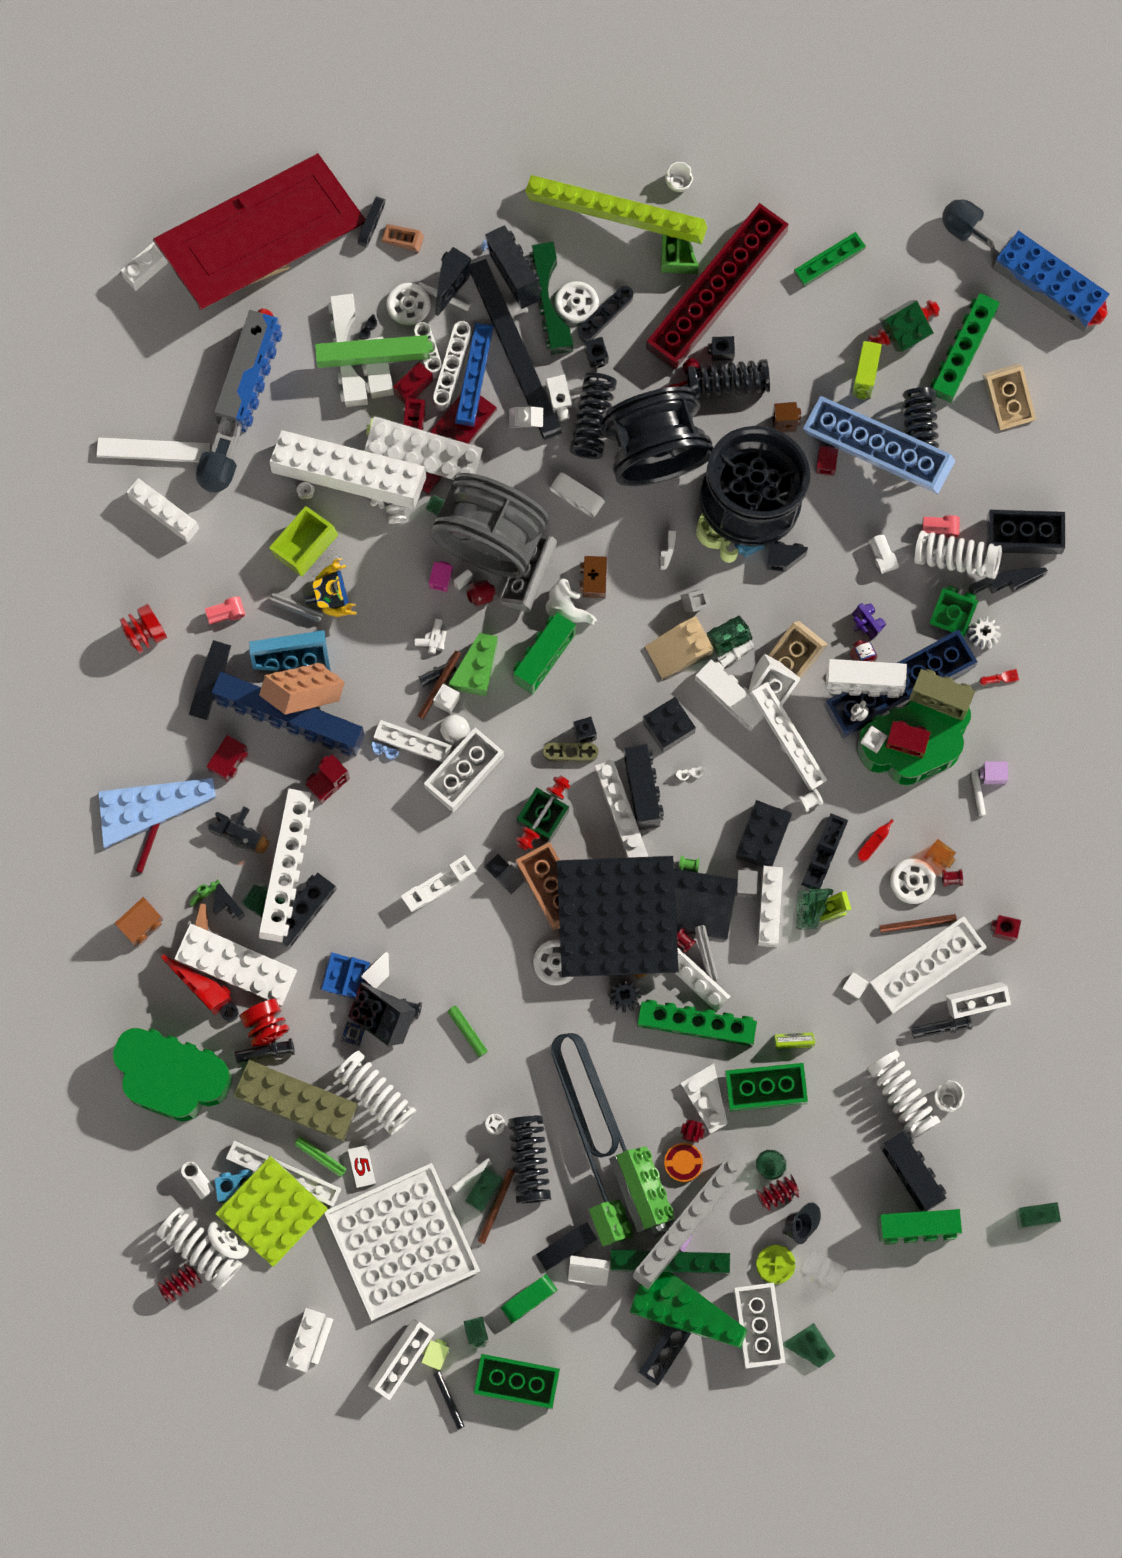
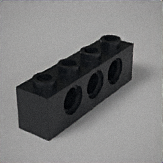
(302, 921)

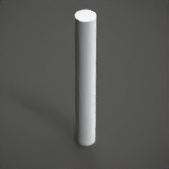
(459, 303)

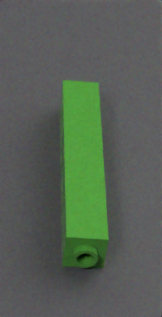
(373, 351)

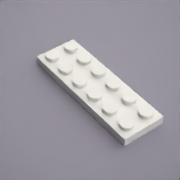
(435, 452)
(235, 964)
(928, 965)

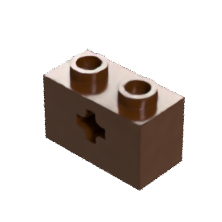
(786, 417)
(598, 566)

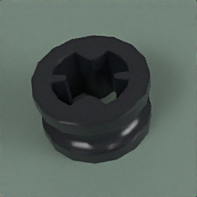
(224, 1010)

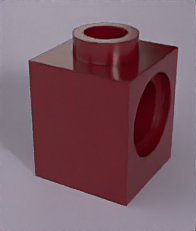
(827, 460)
(1014, 925)

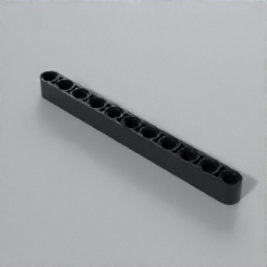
(513, 345)

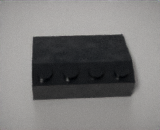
(704, 901)

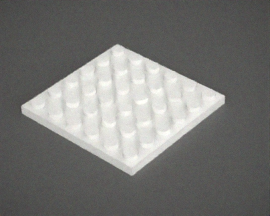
(401, 1241)

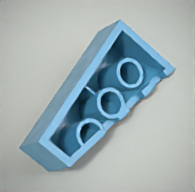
(290, 651)

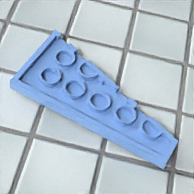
(139, 808)

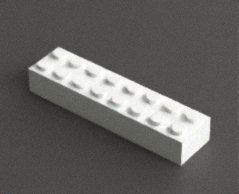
(348, 469)

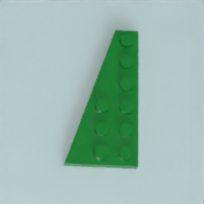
(681, 1307)

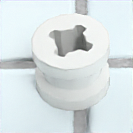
(395, 514)
(495, 1121)

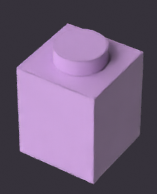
(994, 773)

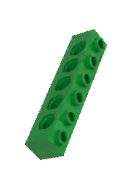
(984, 306)
(747, 1024)

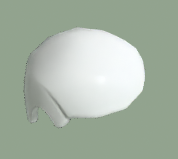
(679, 177)
(454, 729)
(949, 1096)

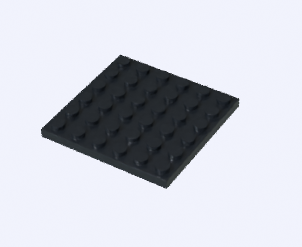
(617, 916)

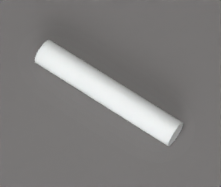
(978, 793)
(472, 1174)
(321, 1340)

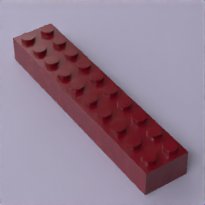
(717, 286)

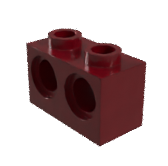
(414, 413)

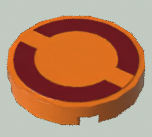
(683, 1162)

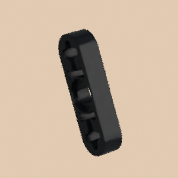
(371, 221)

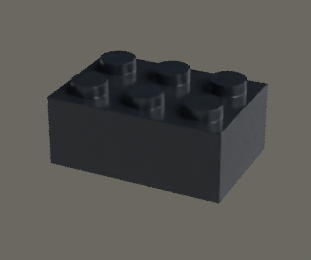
(763, 834)

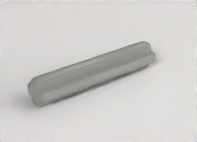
(296, 607)
(706, 952)

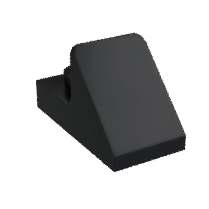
(504, 874)
(222, 900)

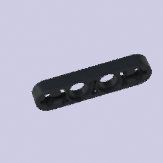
(607, 315)

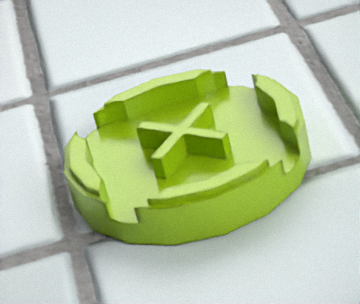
(775, 1264)

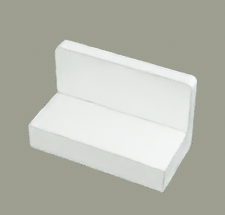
(588, 1270)

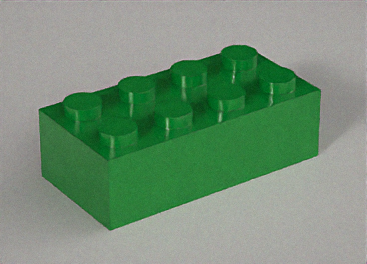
(544, 653)
(766, 1087)
(919, 1225)
(516, 1381)

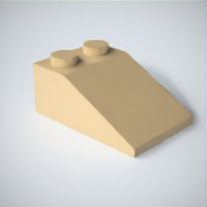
(1009, 396)
(679, 648)
(798, 648)

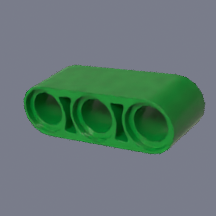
(529, 1299)

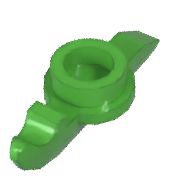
(203, 891)

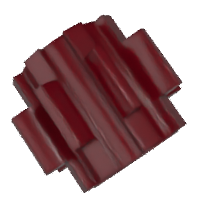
(692, 1131)

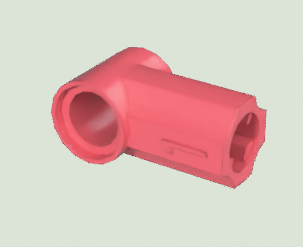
(947, 525)
(230, 609)

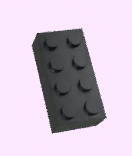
(513, 266)
(1027, 531)
(642, 786)
(913, 1172)

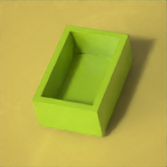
(303, 541)

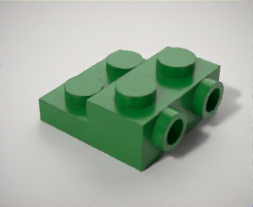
(954, 610)

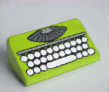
(794, 1040)

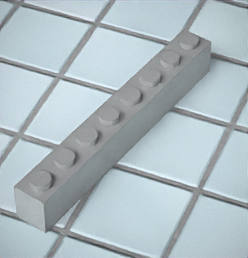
(689, 1221)

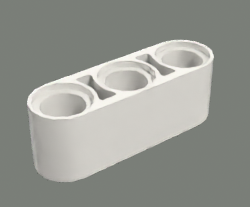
(434, 357)
(577, 494)

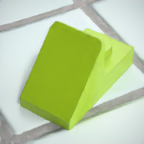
(836, 907)

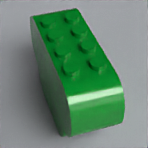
(941, 751)
(170, 1075)

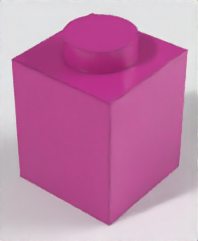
(441, 576)

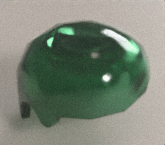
(771, 1164)

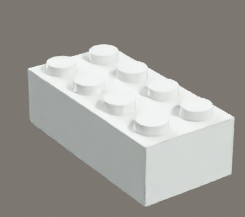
(866, 678)
(464, 770)
(759, 1315)

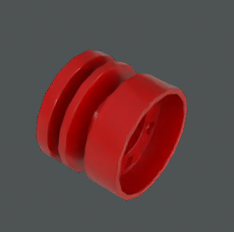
(143, 628)
(263, 1020)

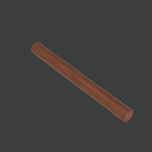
(442, 679)
(917, 923)
(496, 1206)

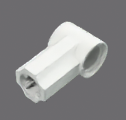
(884, 559)
(198, 1181)

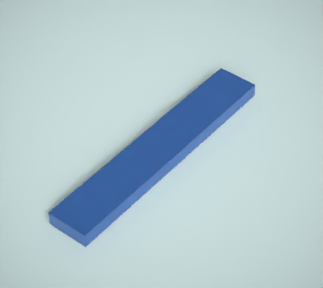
(474, 374)

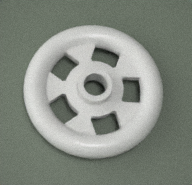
(570, 288)
(405, 289)
(910, 897)
(540, 966)
(227, 1240)

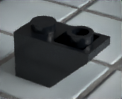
(783, 556)

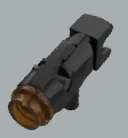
(238, 834)

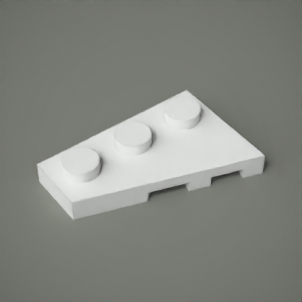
(706, 1098)

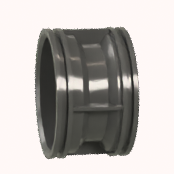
(489, 525)

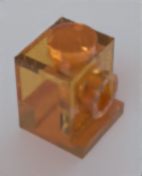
(941, 854)

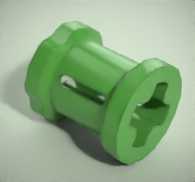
(689, 864)

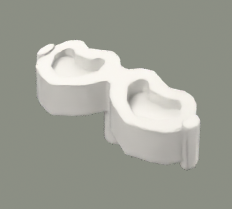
(694, 772)

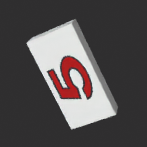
(362, 1166)

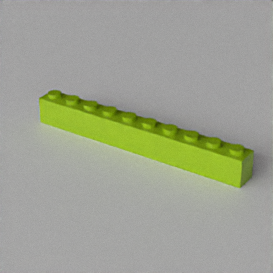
(616, 209)

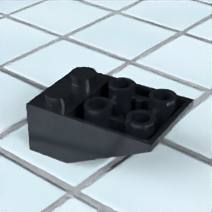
(382, 1014)

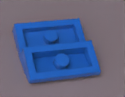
(344, 975)

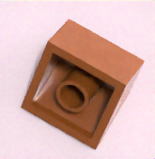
(139, 922)

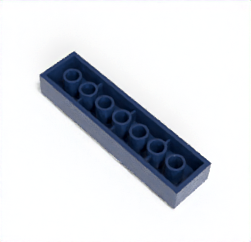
(945, 657)
(311, 723)

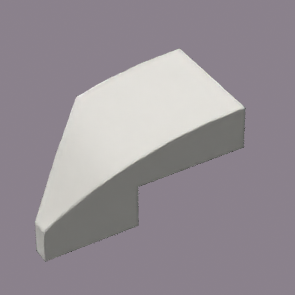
(666, 555)
(377, 972)

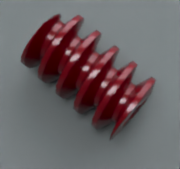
(778, 1193)
(179, 1283)

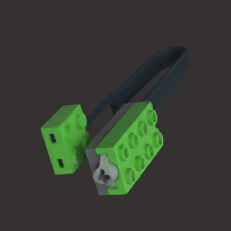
(632, 1167)

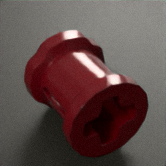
(952, 878)
(684, 941)

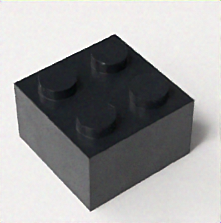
(669, 724)

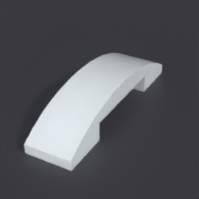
(439, 884)

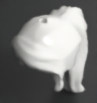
(561, 601)

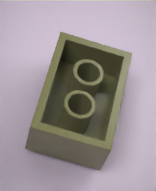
(942, 694)

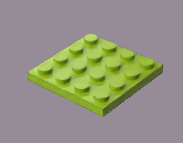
(271, 1211)

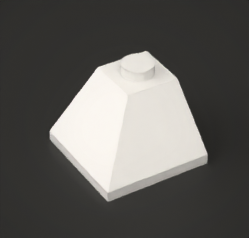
(777, 675)

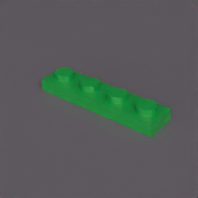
(829, 259)

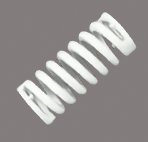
(923, 554)
(345, 1071)
(914, 1126)
(168, 1231)

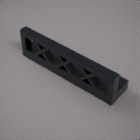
(656, 1353)

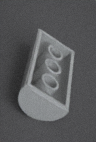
(521, 592)

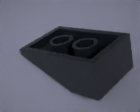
(453, 275)

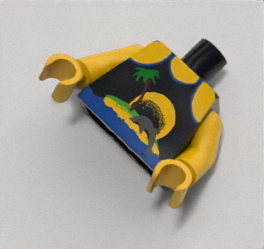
(330, 591)

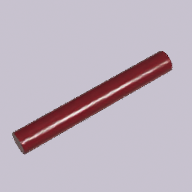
(147, 848)

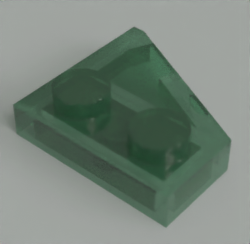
(811, 907)
(811, 1346)

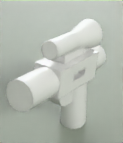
(433, 640)

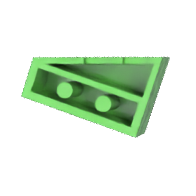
(677, 256)
(477, 666)

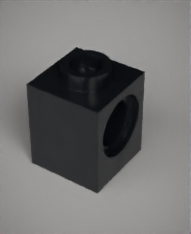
(725, 341)
(596, 345)
(585, 730)

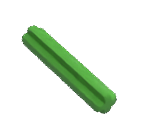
(467, 1031)
(320, 1156)

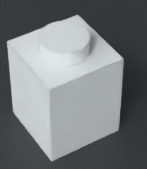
(446, 698)

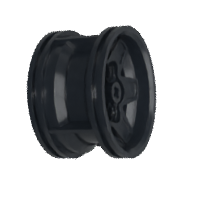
(656, 436)
(732, 512)

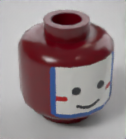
(863, 652)

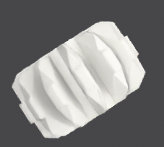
(976, 633)

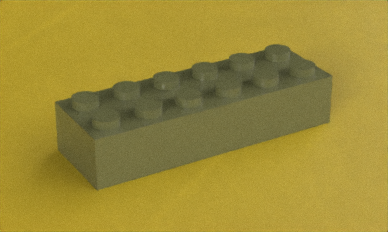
(296, 1101)

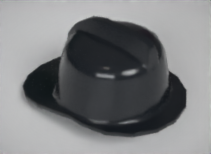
(803, 1223)

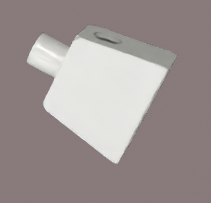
(558, 389)

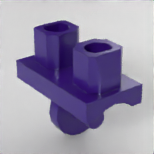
(866, 622)

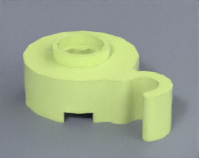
(711, 539)

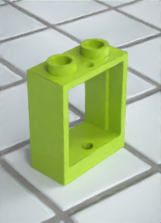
(867, 370)

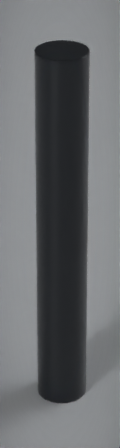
(449, 1400)

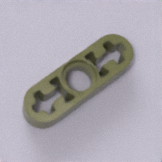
(565, 758)

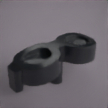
(371, 324)

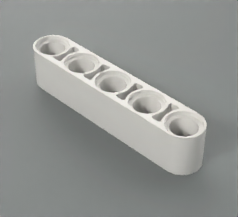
(446, 373)

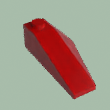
(207, 990)

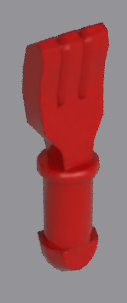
(1006, 677)

